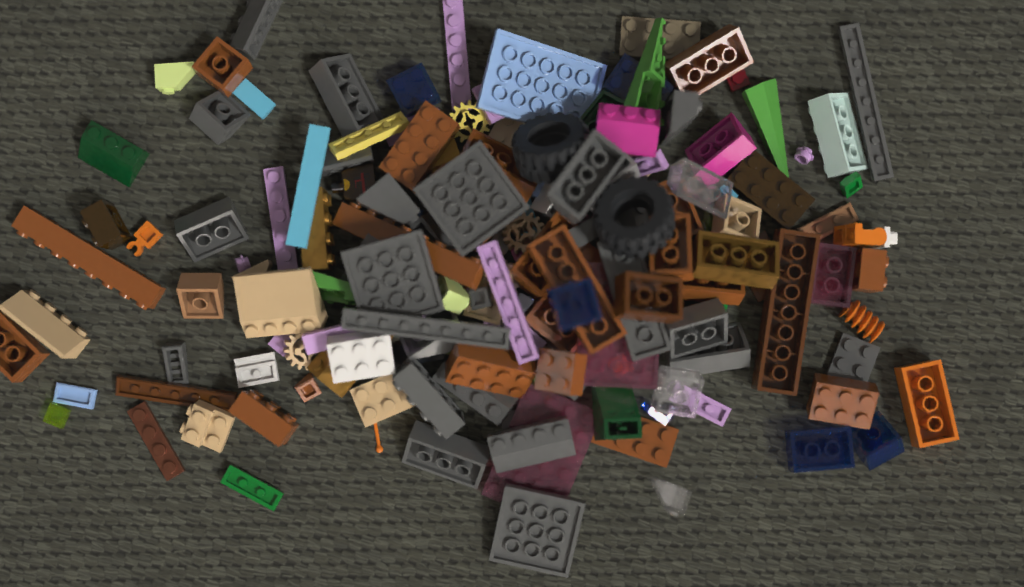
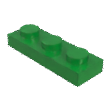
(252, 487)

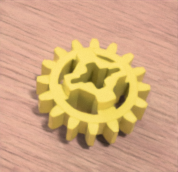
(478, 118)

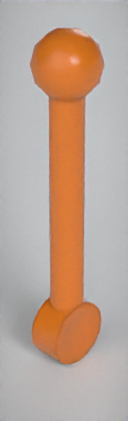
(379, 448)

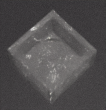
(677, 391)

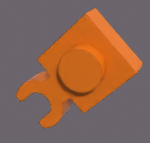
(146, 236)

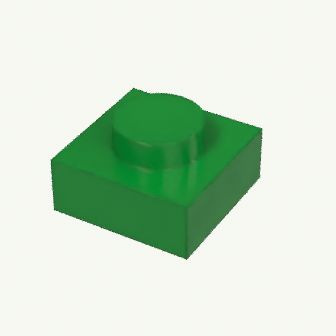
(851, 184)

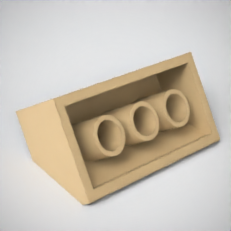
(46, 324)

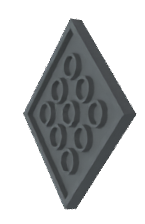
(471, 198)
(394, 276)
(537, 530)

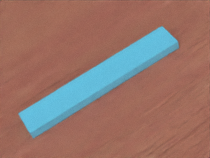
(308, 186)

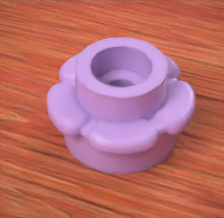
(804, 152)
(242, 263)

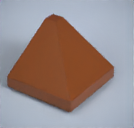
(308, 388)

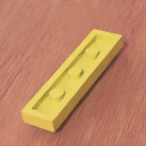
(369, 135)

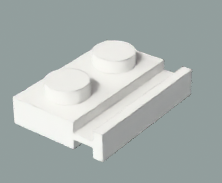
(256, 369)

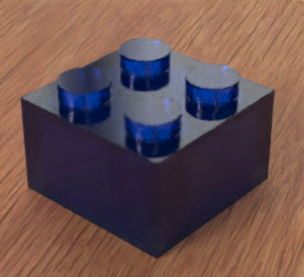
(412, 89)
(574, 304)

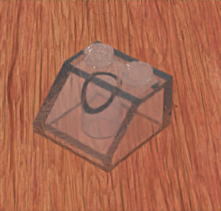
(670, 495)

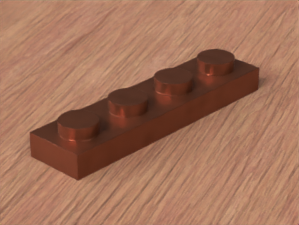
(156, 441)

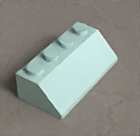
(837, 134)

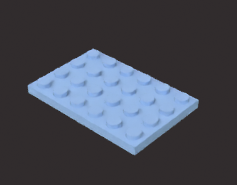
(536, 79)

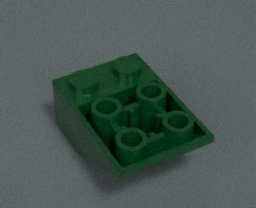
(615, 414)

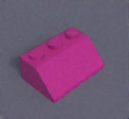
(630, 128)
(722, 146)

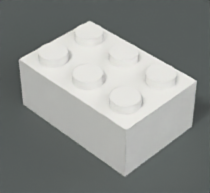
(360, 356)

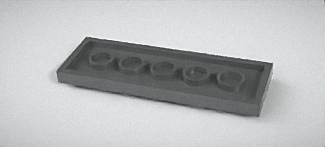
(642, 337)

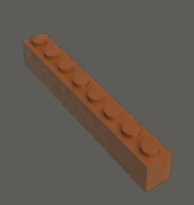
(88, 257)
(444, 262)

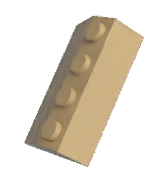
(279, 302)

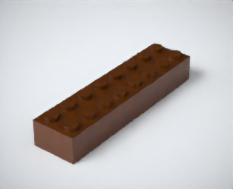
(786, 314)

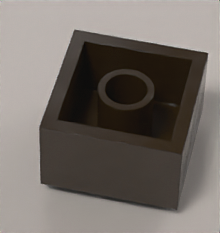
(105, 225)

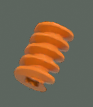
(863, 320)

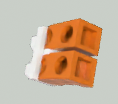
(854, 236)

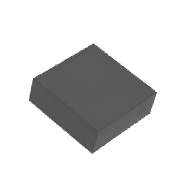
(480, 298)

